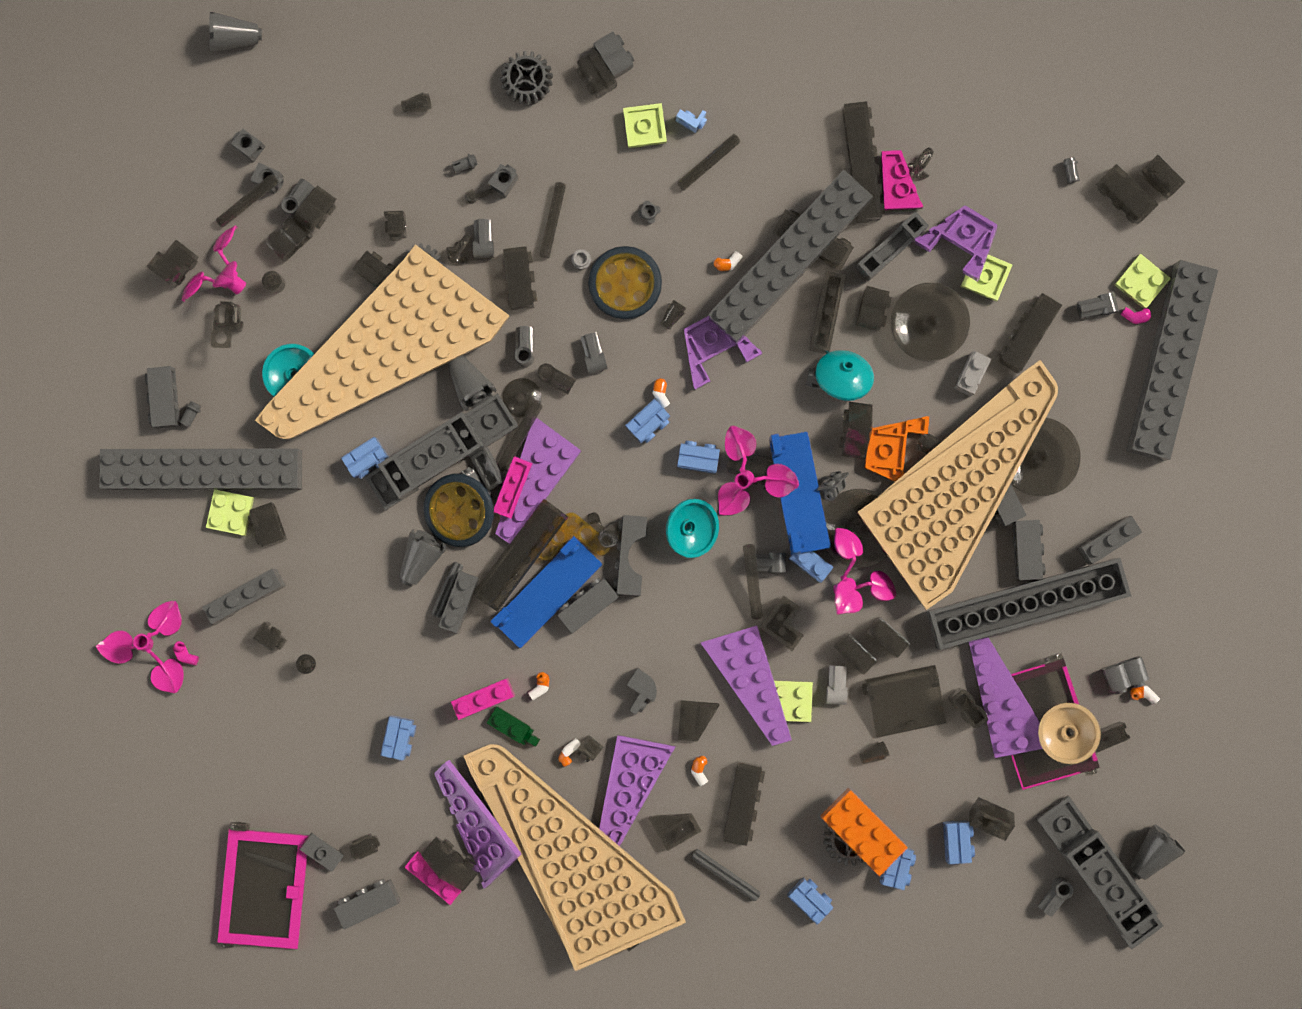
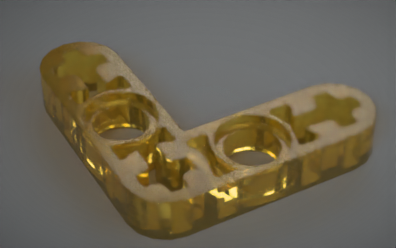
(568, 531)

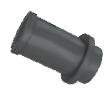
(465, 163)
(1071, 170)
(190, 413)

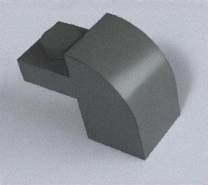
(645, 686)

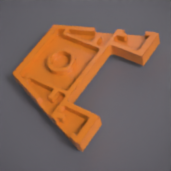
(888, 447)

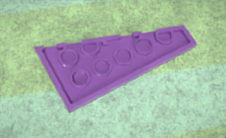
(550, 460)
(747, 670)
(1010, 717)
(631, 779)
(478, 828)

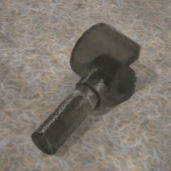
(472, 197)
(594, 518)

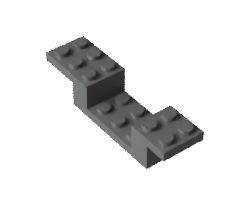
(440, 449)
(1101, 871)

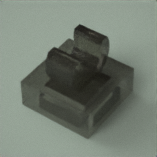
(589, 748)

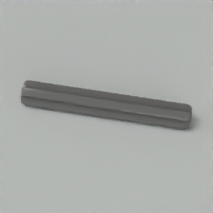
(726, 875)

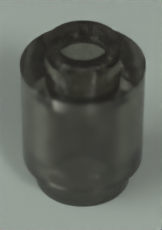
(278, 284)
(928, 443)
(364, 846)

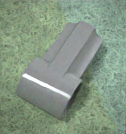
(836, 690)

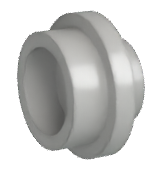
(581, 259)

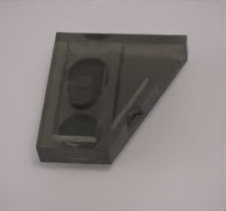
(674, 828)

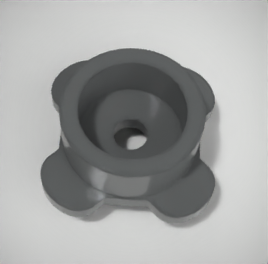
(647, 205)

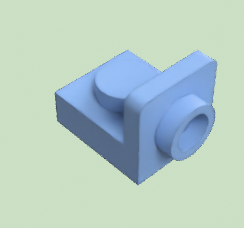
(689, 121)

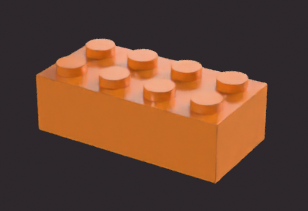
(863, 831)

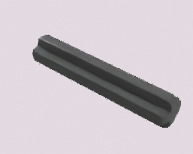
(445, 592)

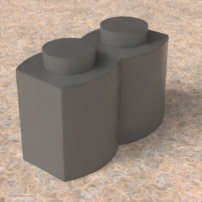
(613, 54)
(1125, 674)

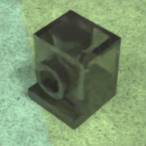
(395, 225)
(270, 637)

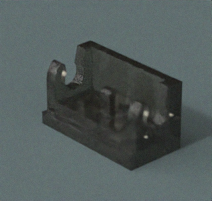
(1112, 736)

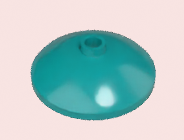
(282, 363)
(841, 381)
(700, 531)

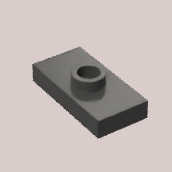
(488, 469)
(321, 852)

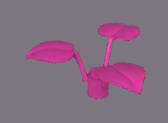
(227, 278)
(731, 495)
(846, 597)
(119, 645)

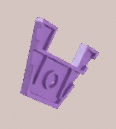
(967, 231)
(706, 341)

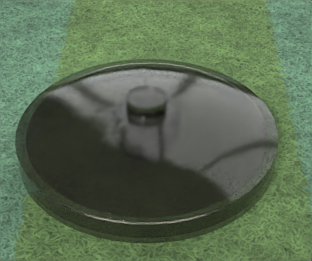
(930, 322)
(1050, 461)
(843, 514)

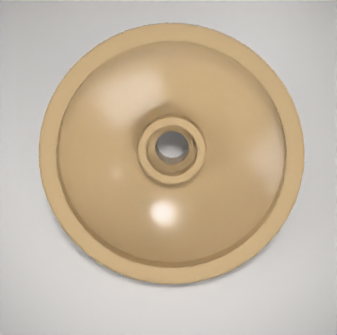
(1064, 747)

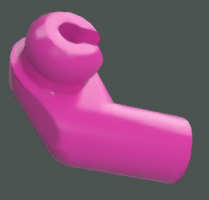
(1136, 317)
(183, 655)

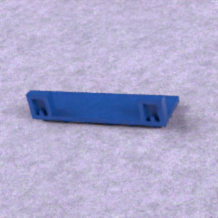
(803, 506)
(547, 592)

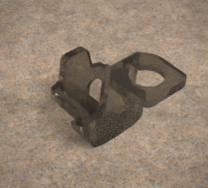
(229, 324)

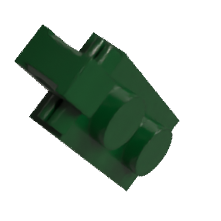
(512, 727)

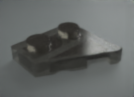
(695, 718)

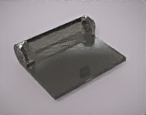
(903, 697)

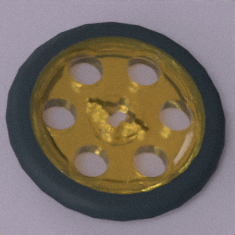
(650, 289)
(474, 490)

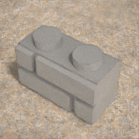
(972, 373)

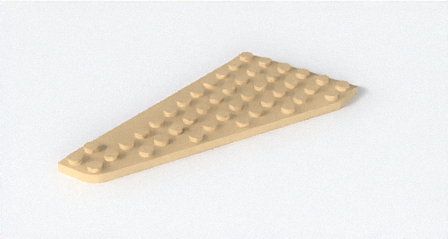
(397, 334)
(947, 499)
(582, 877)

